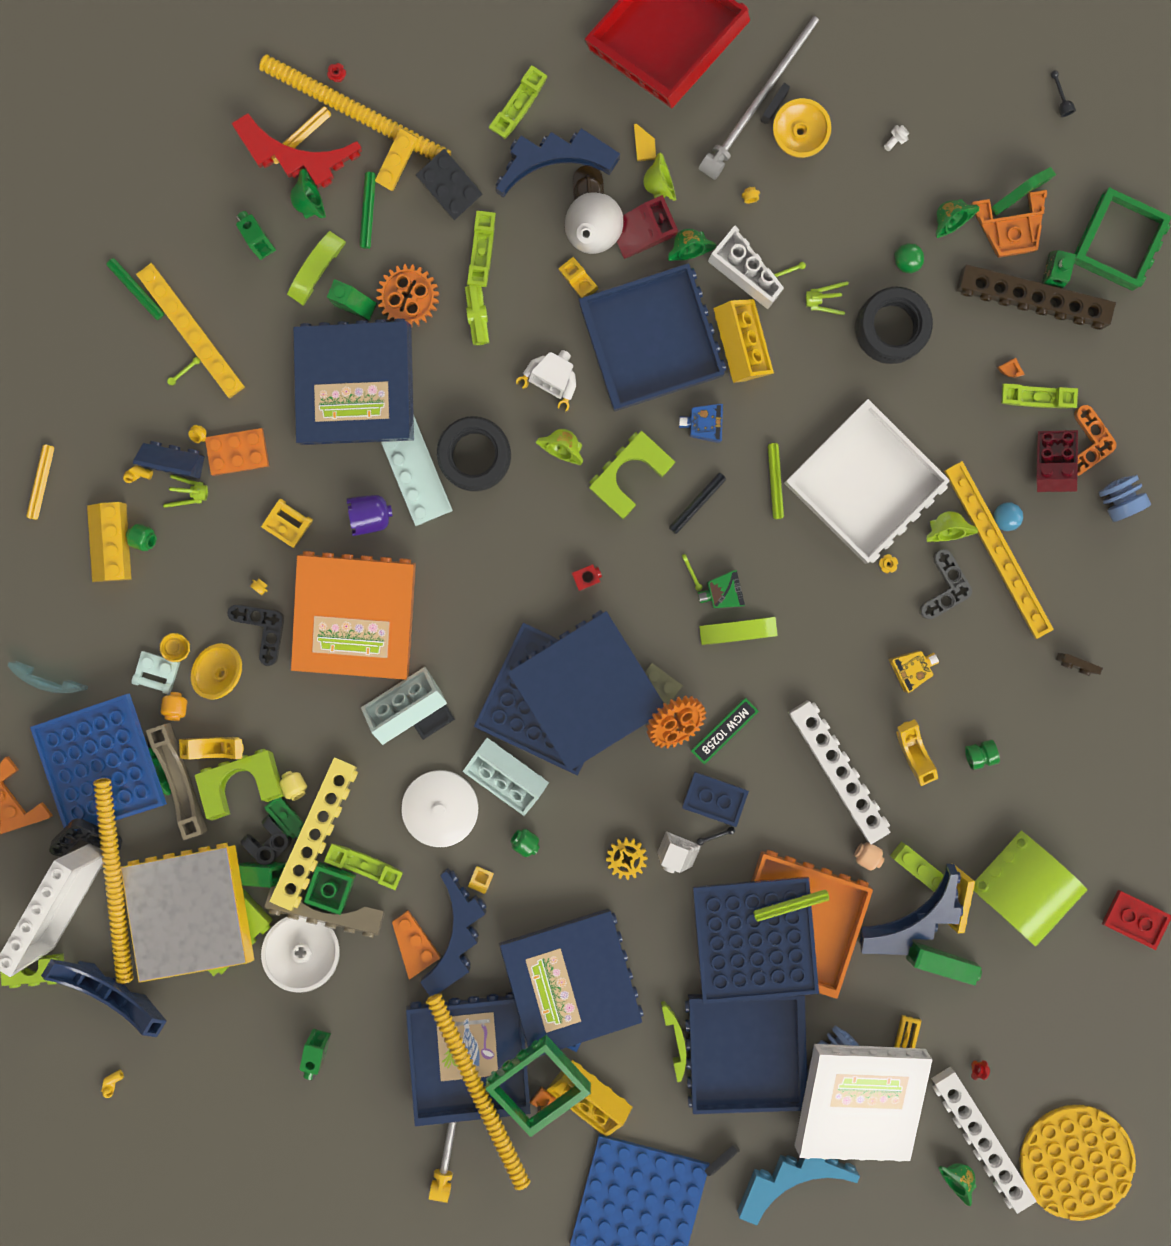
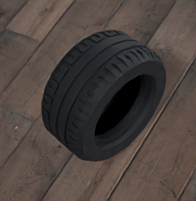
(916, 309)
(464, 427)

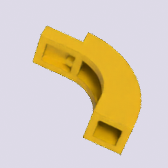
(211, 748)
(915, 752)

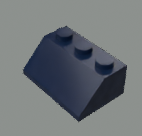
(170, 459)

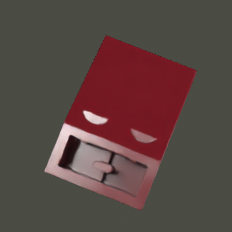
(646, 227)
(1057, 461)

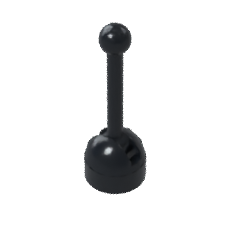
(1066, 107)

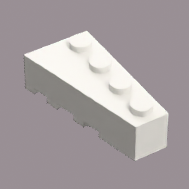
(745, 268)
(677, 853)

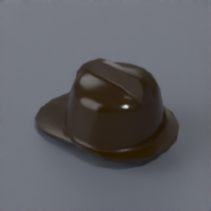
(587, 181)

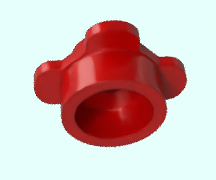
(984, 1070)

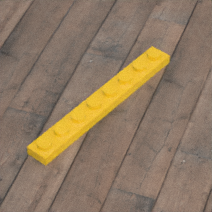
(190, 330)

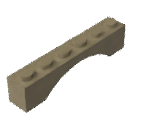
(186, 804)
(363, 920)

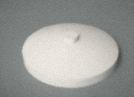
(440, 808)
(300, 954)

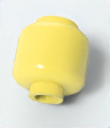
(293, 785)

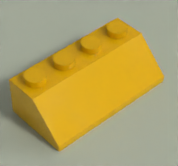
(743, 340)
(108, 542)
(600, 1109)

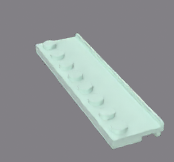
(417, 478)

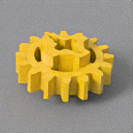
(618, 861)

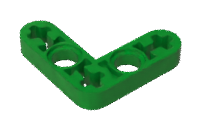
(1029, 185)

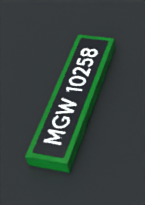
(724, 731)

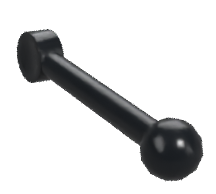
(731, 830)

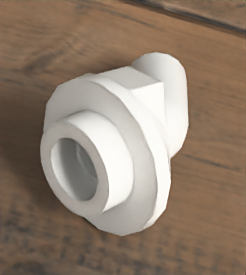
(899, 134)

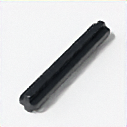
(697, 503)

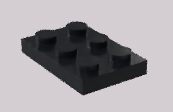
(448, 184)

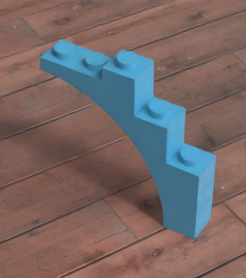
(788, 1172)

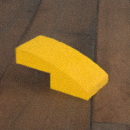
(578, 278)

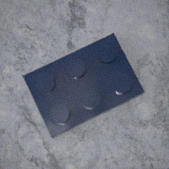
(715, 799)

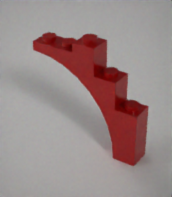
(318, 164)

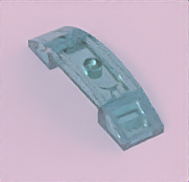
(24, 672)

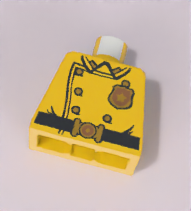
(913, 669)

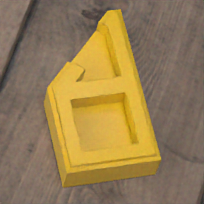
(644, 144)

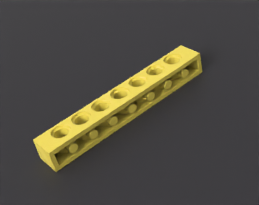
(280, 895)

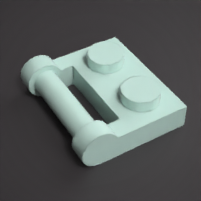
(157, 666)

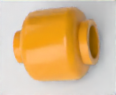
(173, 706)

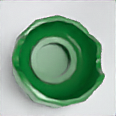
(909, 258)

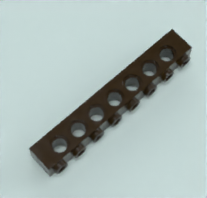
(1102, 308)

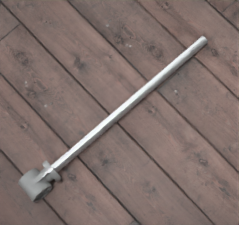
(712, 164)

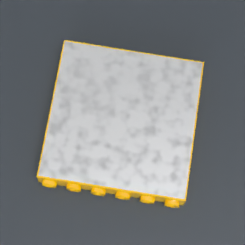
(187, 912)

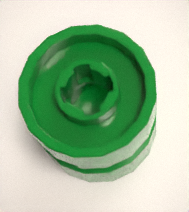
(984, 754)

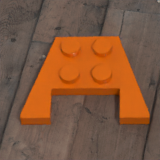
(1014, 233)
(11, 812)

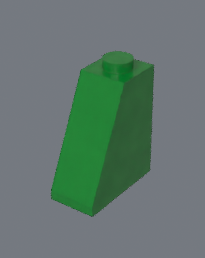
(351, 300)
(261, 875)

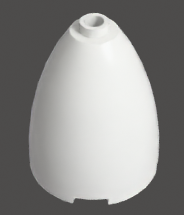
(593, 223)

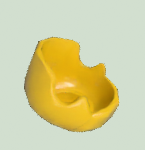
(174, 647)

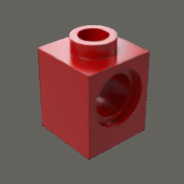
(577, 575)

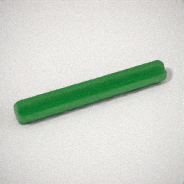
(367, 210)
(135, 289)

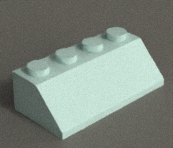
(403, 705)
(505, 777)

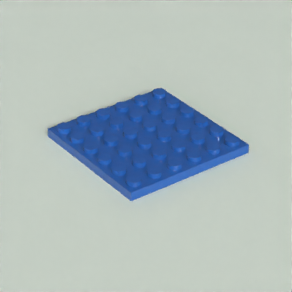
(94, 746)
(638, 1196)

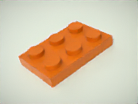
(237, 452)

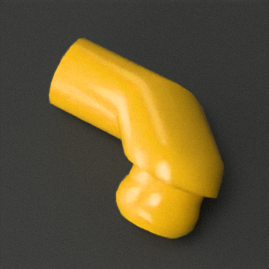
(137, 472)
(109, 1083)

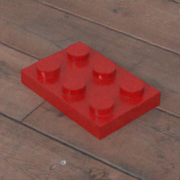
(1137, 919)

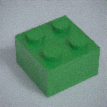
(330, 888)

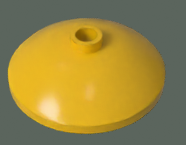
(805, 116)
(216, 671)

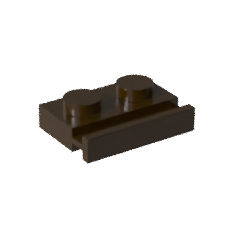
(1085, 668)

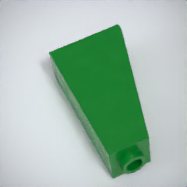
(943, 963)

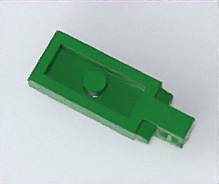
(285, 817)

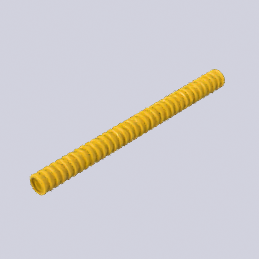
(344, 104)
(113, 881)
(478, 1092)

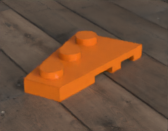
(414, 944)

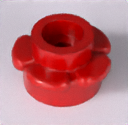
(339, 76)

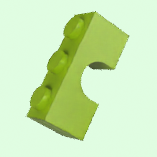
(917, 866)
(28, 976)

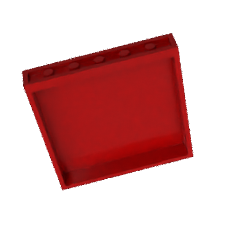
(666, 41)

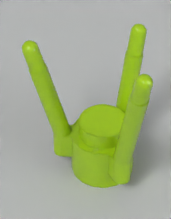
(814, 298)
(198, 492)

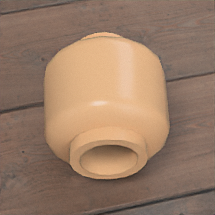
(869, 856)

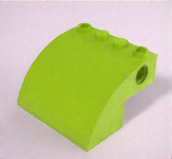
(1029, 888)

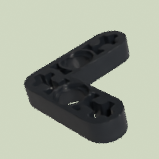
(268, 628)
(84, 832)

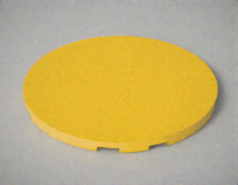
(1077, 1162)

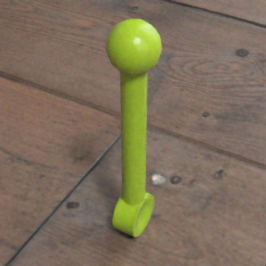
(801, 265)
(172, 381)
(698, 587)

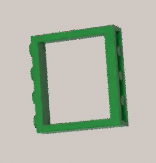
(1093, 225)
(557, 1107)

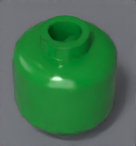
(141, 537)
(525, 842)

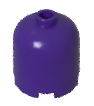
(368, 514)

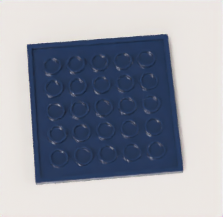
(507, 712)
(750, 956)

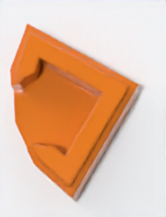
(1011, 369)
(542, 1098)

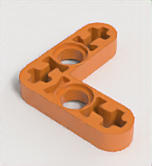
(1097, 440)

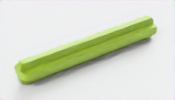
(775, 481)
(791, 905)

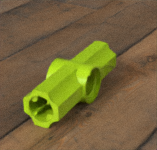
(477, 315)

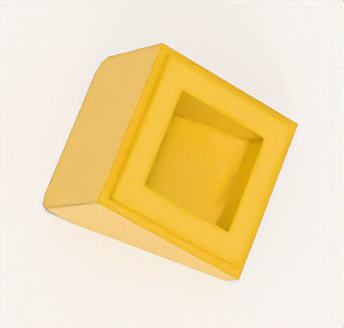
(480, 880)

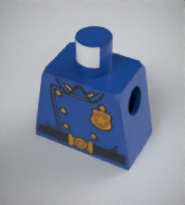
(704, 422)

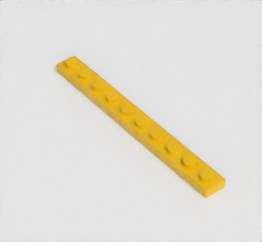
(998, 550)

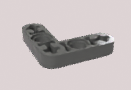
(952, 584)

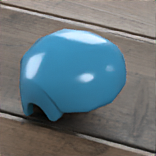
(1008, 516)

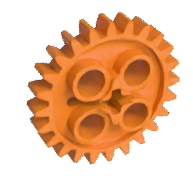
(392, 289)
(687, 718)

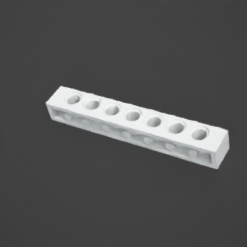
(879, 827)
(1021, 1196)

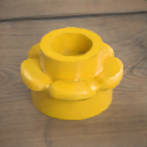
(750, 195)
(197, 434)
(893, 563)
(259, 586)

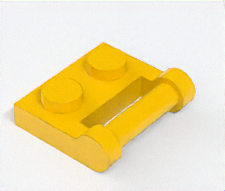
(284, 529)

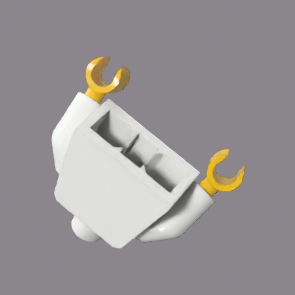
(553, 375)

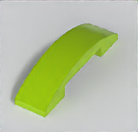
(519, 103)
(482, 249)
(315, 266)
(1039, 396)
(738, 631)
(364, 865)
(671, 1019)

